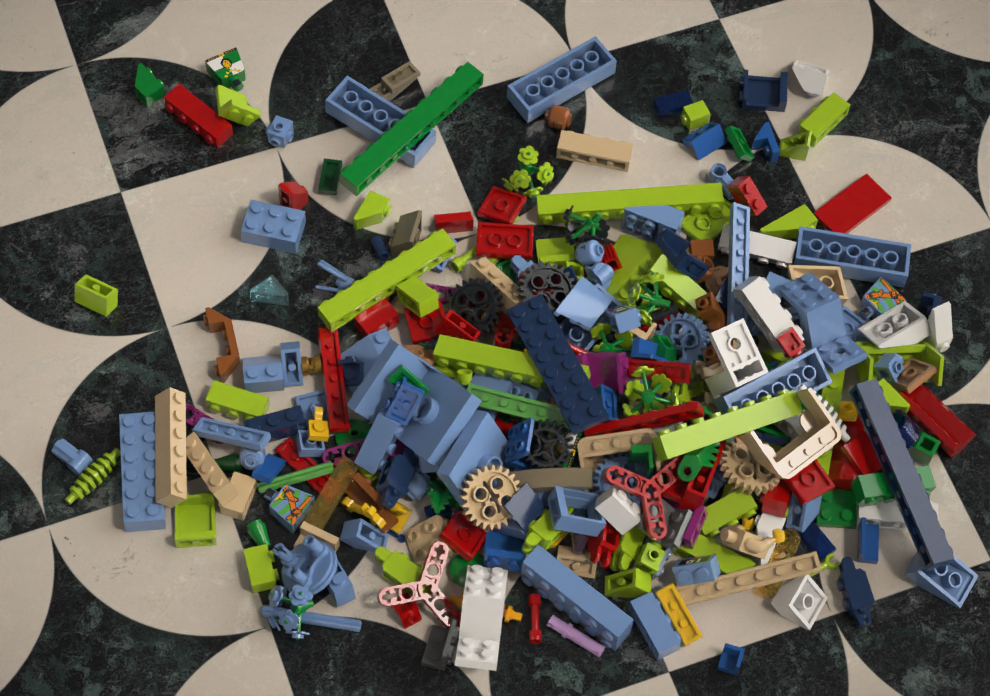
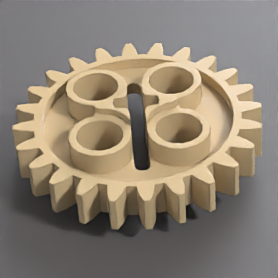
(745, 470)
(476, 506)

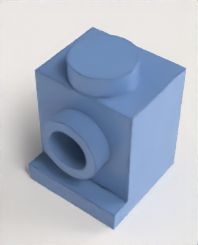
(891, 364)

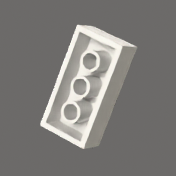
(765, 309)

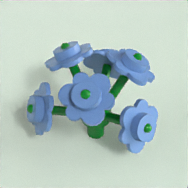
(290, 619)

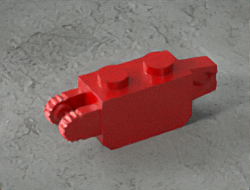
(603, 545)

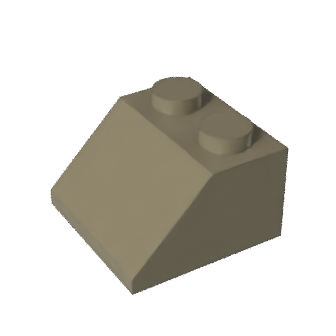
(406, 232)

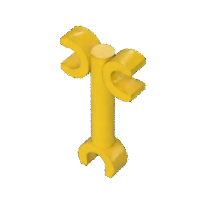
(365, 510)

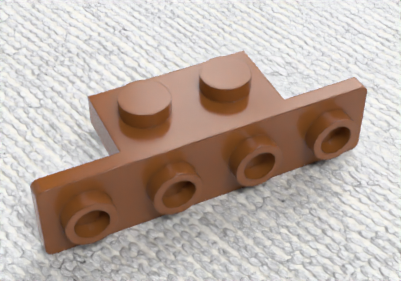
(361, 491)

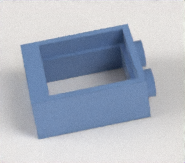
(563, 497)

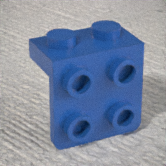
(519, 444)
(503, 552)

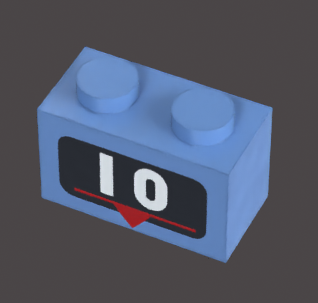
(622, 318)
(696, 570)

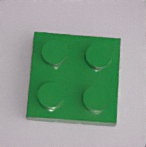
(837, 509)

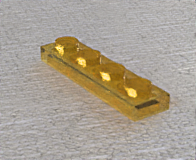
(332, 493)

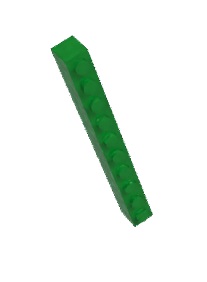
(411, 128)

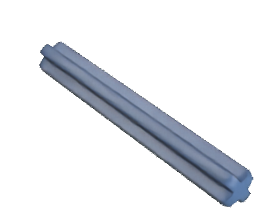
(319, 619)

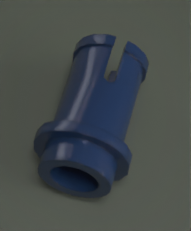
(382, 252)

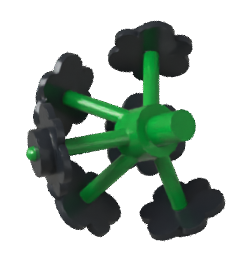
(595, 225)

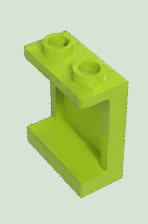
(196, 521)

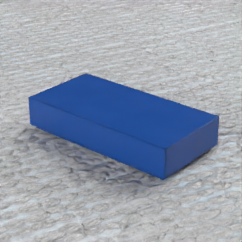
(269, 469)

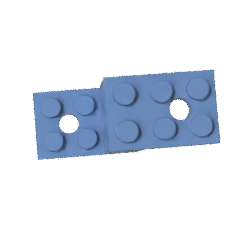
(822, 322)

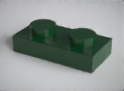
(330, 176)

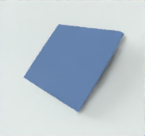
(583, 304)

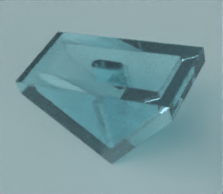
(269, 292)

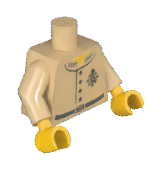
(748, 542)

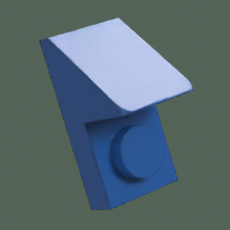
(766, 140)

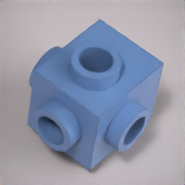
(280, 131)

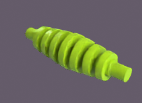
(93, 475)

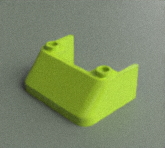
(921, 351)

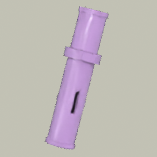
(576, 636)

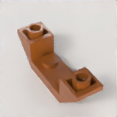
(711, 311)
(217, 323)

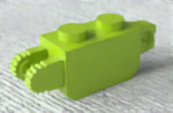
(542, 532)
(628, 548)
(399, 568)

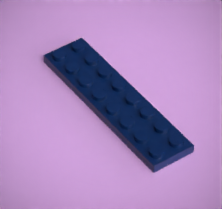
(557, 365)

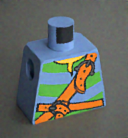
(879, 300)
(289, 506)

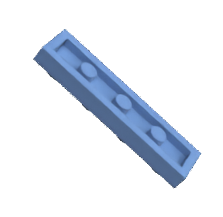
(232, 434)

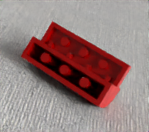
(937, 420)
(841, 470)
(692, 493)

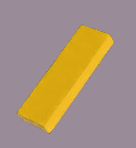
(679, 614)

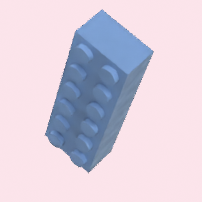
(561, 79)
(372, 116)
(856, 255)
(789, 375)
(138, 473)
(576, 598)

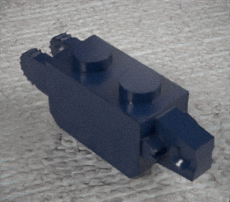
(395, 478)
(855, 591)

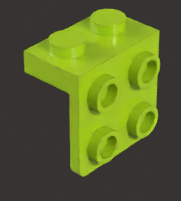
(234, 106)
(555, 251)

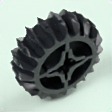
(552, 451)

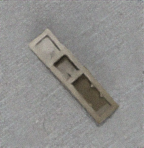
(396, 81)
(546, 479)

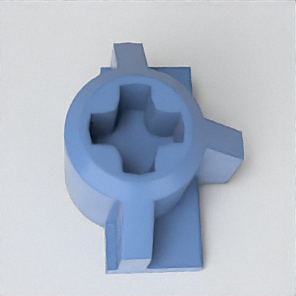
(600, 273)

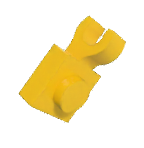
(318, 429)

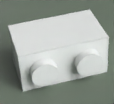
(618, 509)

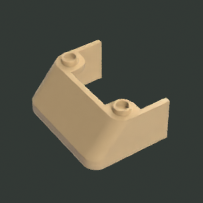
(818, 436)
(595, 448)

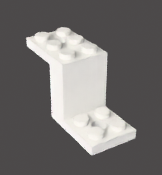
(739, 364)
(481, 617)

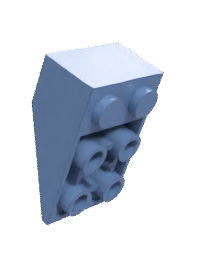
(652, 220)

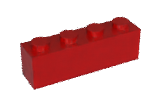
(198, 116)

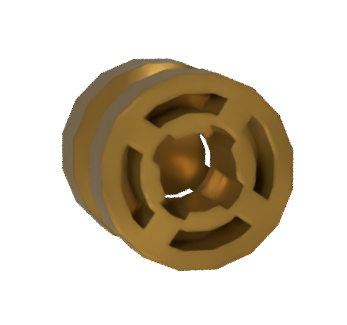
(311, 365)

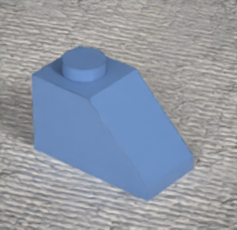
(291, 363)
(801, 516)
(363, 535)

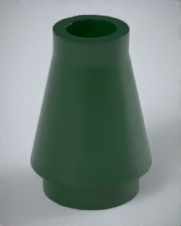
(229, 462)

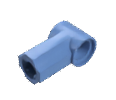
(724, 178)
(75, 459)

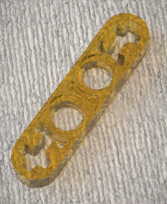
(779, 548)

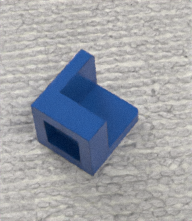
(731, 659)

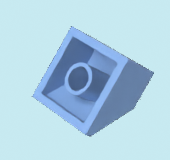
(263, 374)

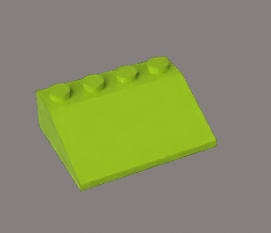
(635, 258)

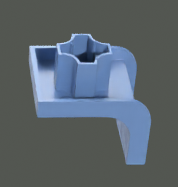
(439, 414)
(480, 445)

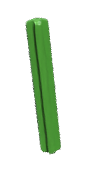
(297, 476)

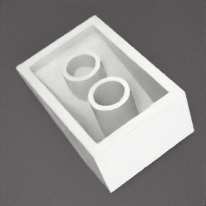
(897, 327)

